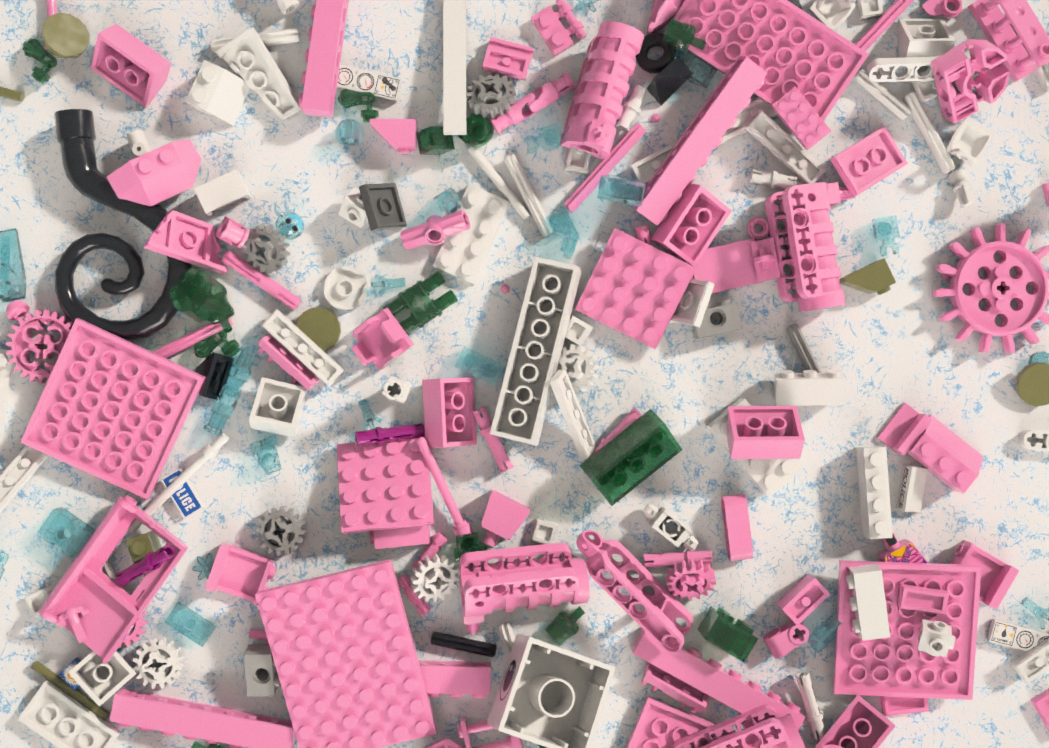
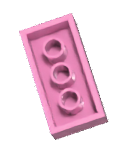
(801, 118)

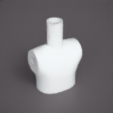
(138, 143)

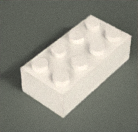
(765, 473)

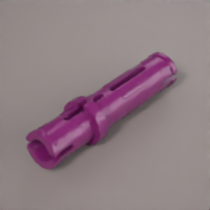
(382, 435)
(151, 561)

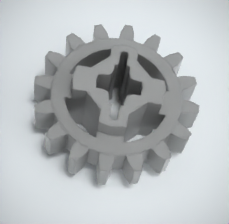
(491, 95)
(266, 248)
(282, 539)

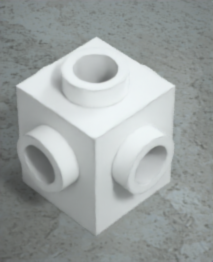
(353, 208)
(935, 638)

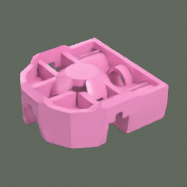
(960, 69)

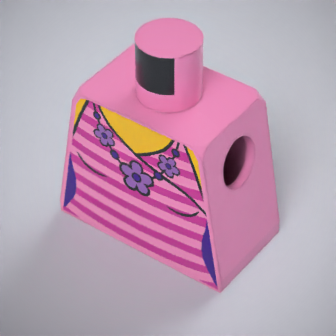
(900, 551)

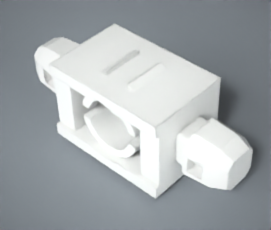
(683, 534)

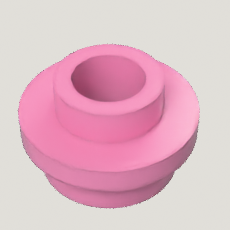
(764, 228)
(17, 309)

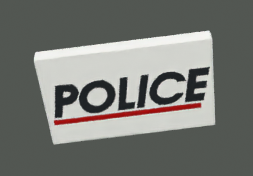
(911, 489)

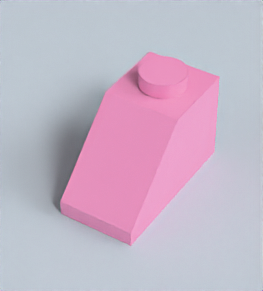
(397, 133)

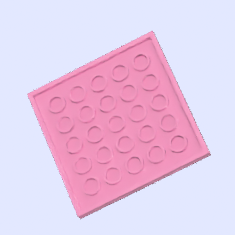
(112, 409)
(894, 663)

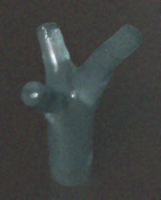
(387, 283)
(368, 415)
(1038, 611)

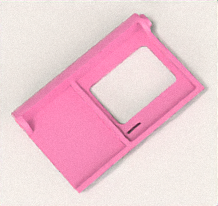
(84, 584)

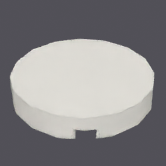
(345, 288)

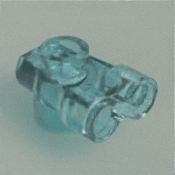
(265, 450)

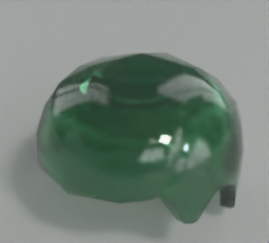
(479, 131)

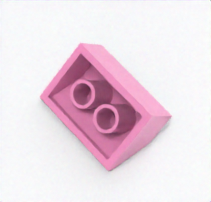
(129, 64)
(691, 224)
(449, 411)
(764, 432)
(946, 456)
(858, 727)

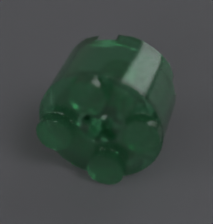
(199, 296)

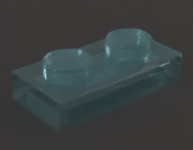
(479, 365)
(190, 624)

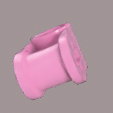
(232, 232)
(784, 640)

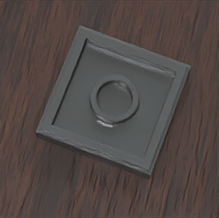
(382, 206)

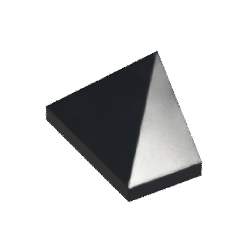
(669, 80)
(216, 370)

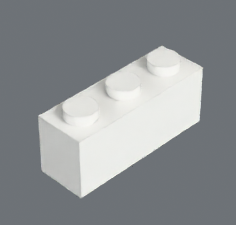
(809, 388)
(868, 602)

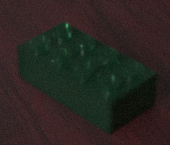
(631, 457)

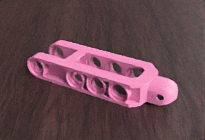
(660, 607)

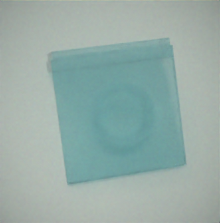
(823, 634)

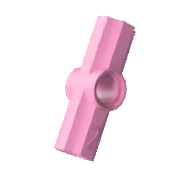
(435, 230)

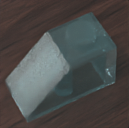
(621, 190)

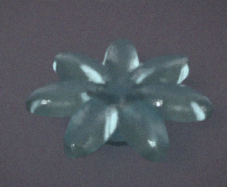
(585, 5)
(202, 567)

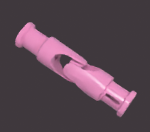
(535, 101)

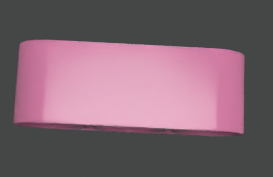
(737, 527)

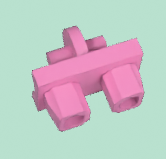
(765, 259)

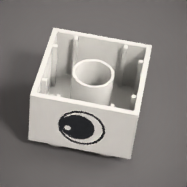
(550, 695)

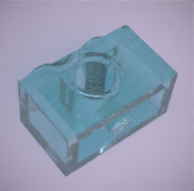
(54, 528)

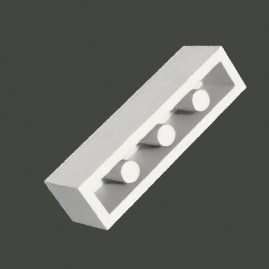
(874, 492)

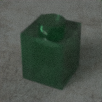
(433, 141)

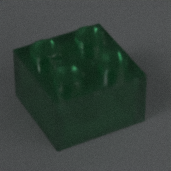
(728, 634)

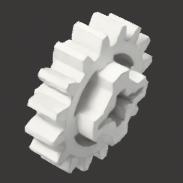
(582, 364)
(434, 578)
(158, 672)

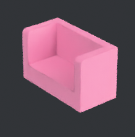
(803, 599)

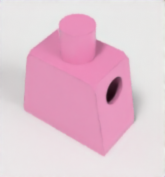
(502, 517)

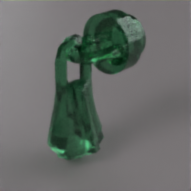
(35, 50)
(350, 98)
(205, 347)

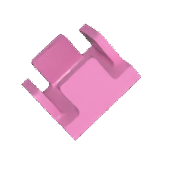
(380, 340)

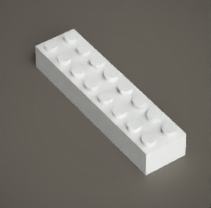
(536, 351)

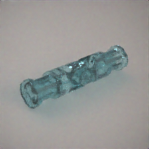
(237, 377)

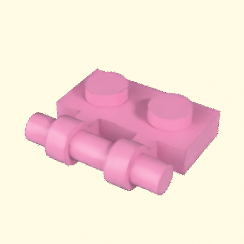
(552, 30)

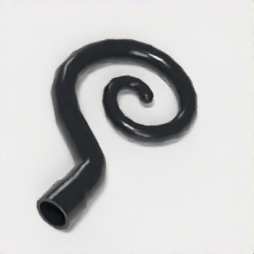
(77, 136)

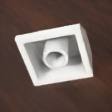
(924, 37)
(218, 93)
(277, 407)
(102, 679)

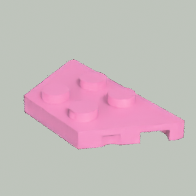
(187, 241)

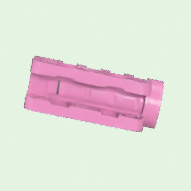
(602, 89)
(808, 244)
(519, 580)
(767, 733)

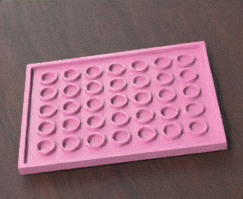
(347, 659)

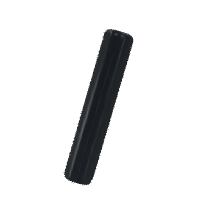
(463, 644)

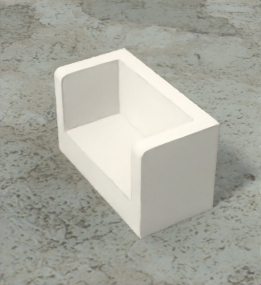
(222, 191)

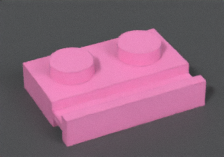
(507, 58)

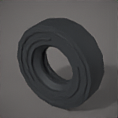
(658, 65)

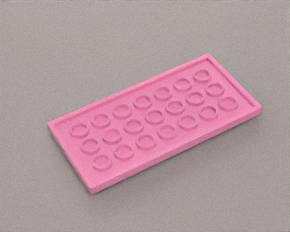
(780, 41)

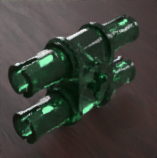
(422, 291)

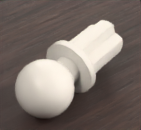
(959, 178)

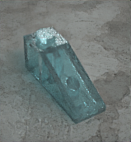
(11, 267)

